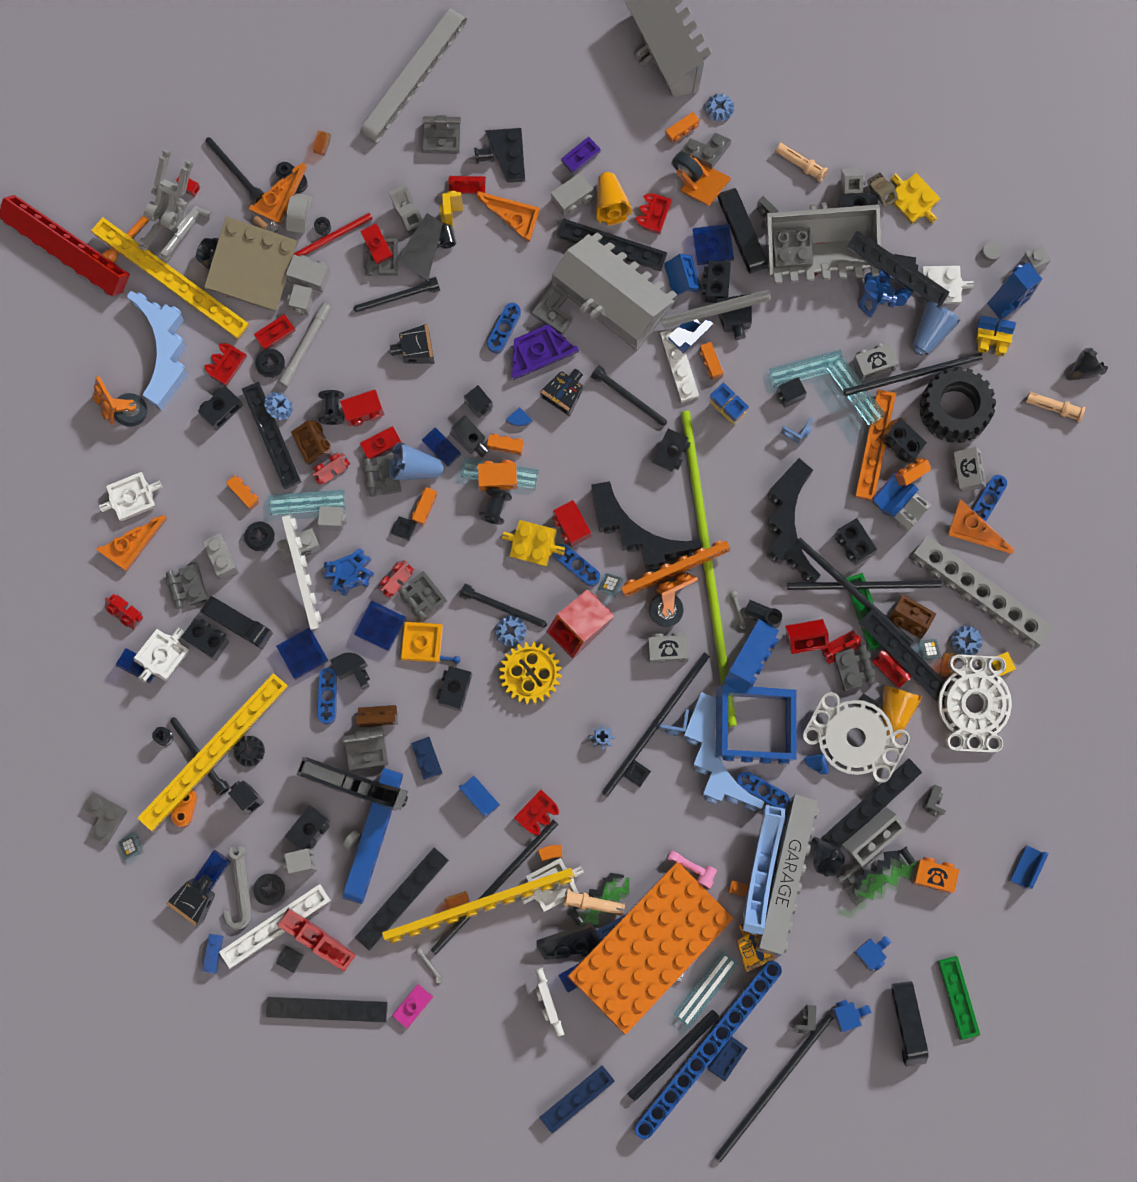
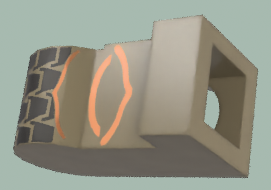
(882, 187)

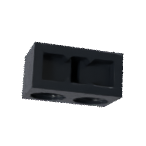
(720, 282)
(904, 436)
(860, 539)
(203, 642)
(245, 796)

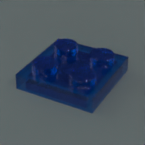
(713, 244)
(380, 626)
(302, 653)

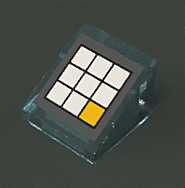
(611, 584)
(929, 649)
(130, 846)

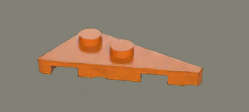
(275, 202)
(517, 215)
(972, 528)
(127, 548)

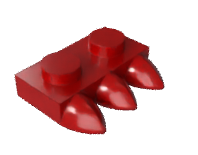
(655, 212)
(226, 365)
(536, 811)

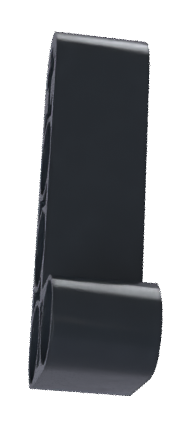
(237, 622)
(910, 1024)

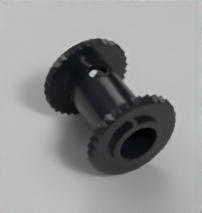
(331, 407)
(495, 506)

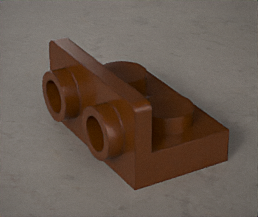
(311, 441)
(912, 617)
(377, 716)

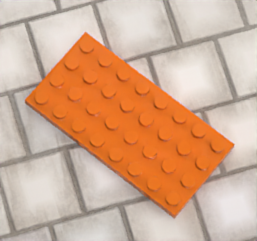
(650, 948)

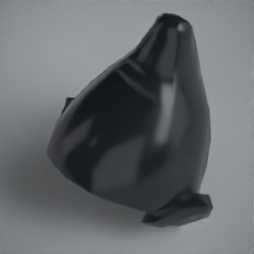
(1086, 366)
(826, 857)

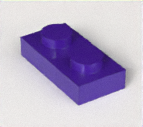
(580, 155)

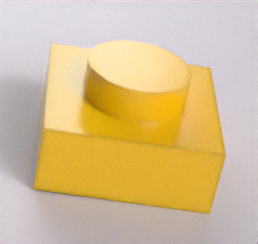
(1009, 664)

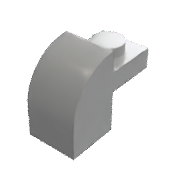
(405, 207)
(298, 213)
(912, 512)

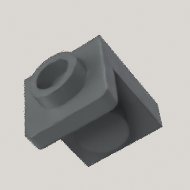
(765, 207)
(934, 797)
(809, 1016)

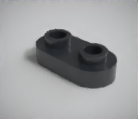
(303, 183)

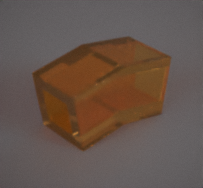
(321, 143)
(944, 669)
(456, 900)

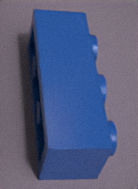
(212, 953)

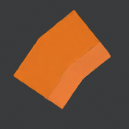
(550, 852)

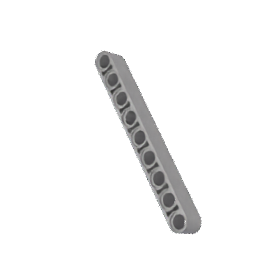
(413, 75)

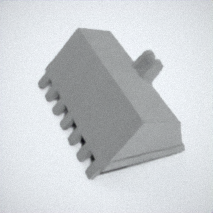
(669, 43)
(833, 228)
(612, 290)

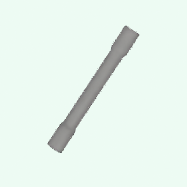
(290, 370)

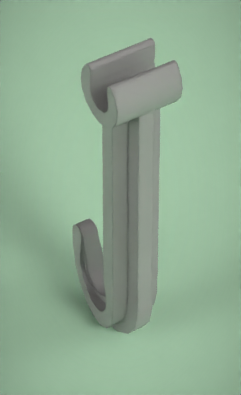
(242, 890)

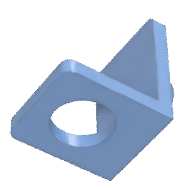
(796, 437)
(670, 730)

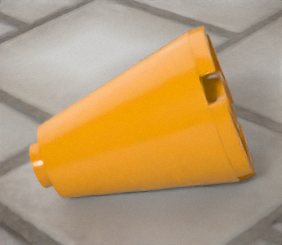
(611, 201)
(898, 707)

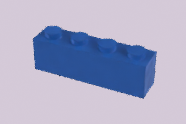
(751, 657)

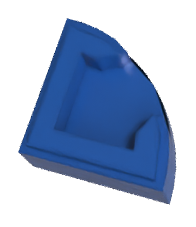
(519, 418)
(817, 763)

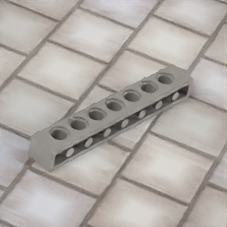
(1040, 627)

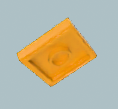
(421, 642)

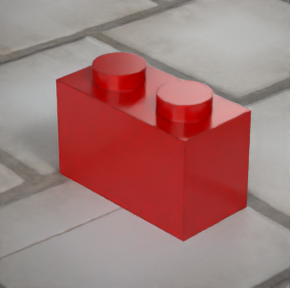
(362, 408)
(571, 523)
(807, 636)

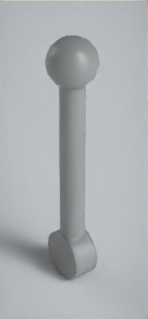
(743, 624)
(439, 978)

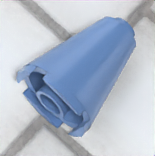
(933, 327)
(413, 464)

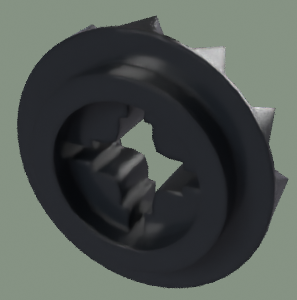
(262, 360)
(251, 533)
(256, 755)
(264, 881)

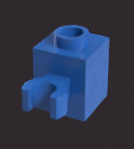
(871, 953)
(848, 1016)

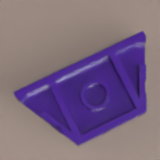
(539, 350)

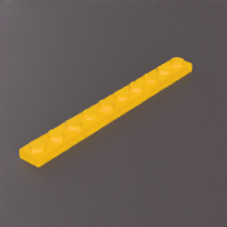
(170, 278)
(212, 752)
(470, 909)

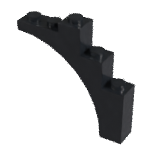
(782, 521)
(632, 536)
(359, 787)

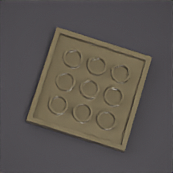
(250, 264)

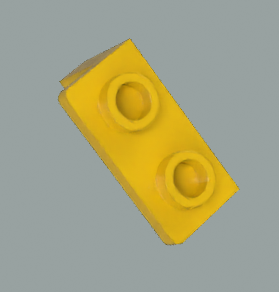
(451, 202)

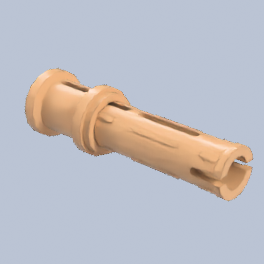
(808, 166)
(1064, 409)
(583, 901)

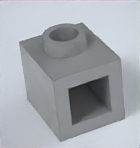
(852, 180)
(1037, 258)
(300, 300)
(332, 518)

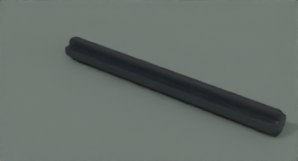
(673, 1055)

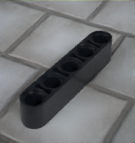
(742, 230)

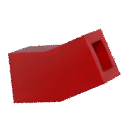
(192, 187)

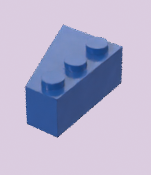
(1015, 291)

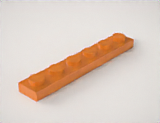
(874, 449)
(682, 565)

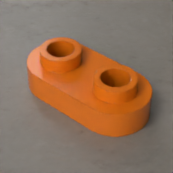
(187, 808)

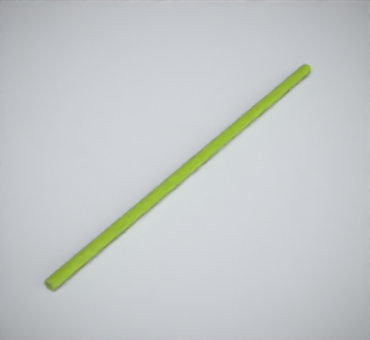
(708, 566)

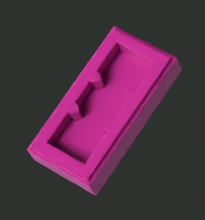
(412, 1006)

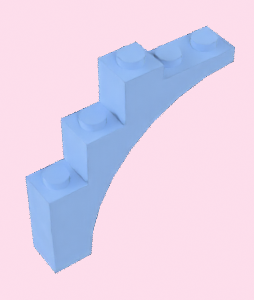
(168, 371)
(720, 783)
(762, 870)

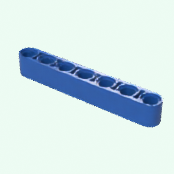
(370, 843)

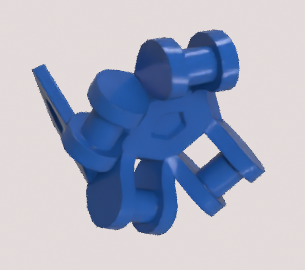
(882, 293)
(347, 570)

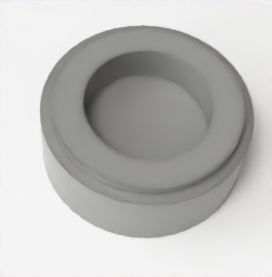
(991, 251)
(352, 839)

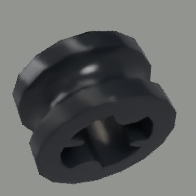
(325, 231)

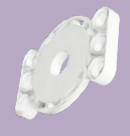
(994, 700)
(876, 742)

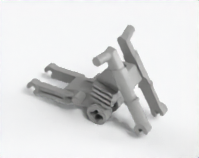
(170, 208)

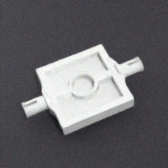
(950, 279)
(131, 496)
(161, 655)
(556, 895)
(549, 1011)

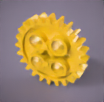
(516, 683)

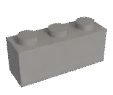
(874, 836)

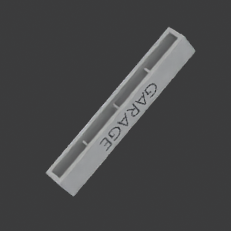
(787, 875)

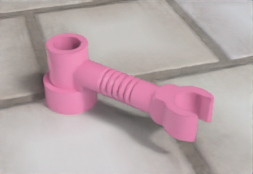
(705, 875)

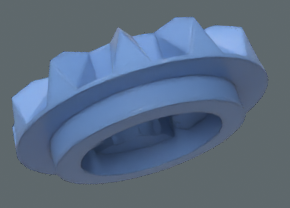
(719, 114)
(271, 403)
(509, 640)
(959, 645)

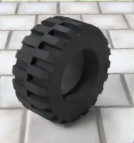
(972, 387)

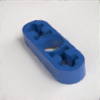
(504, 335)
(990, 486)
(590, 570)
(332, 710)
(747, 787)

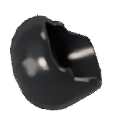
(206, 251)

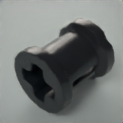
(484, 154)
(159, 732)

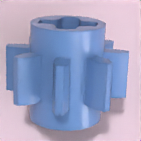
(598, 741)

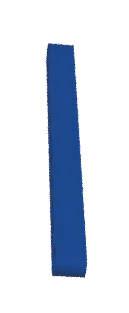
(699, 1053)

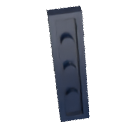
(577, 1099)

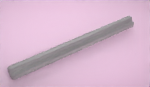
(716, 308)

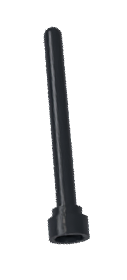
(254, 192)
(431, 285)
(600, 375)
(469, 593)
(220, 786)

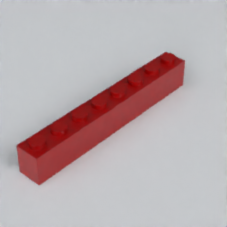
(63, 245)

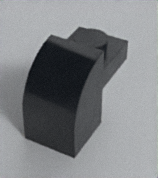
(350, 663)

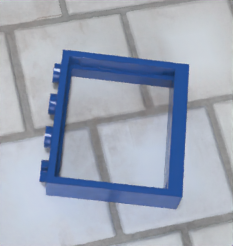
(722, 751)

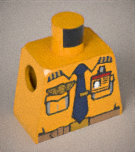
(747, 950)

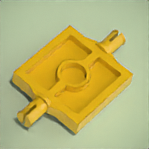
(915, 198)
(533, 543)

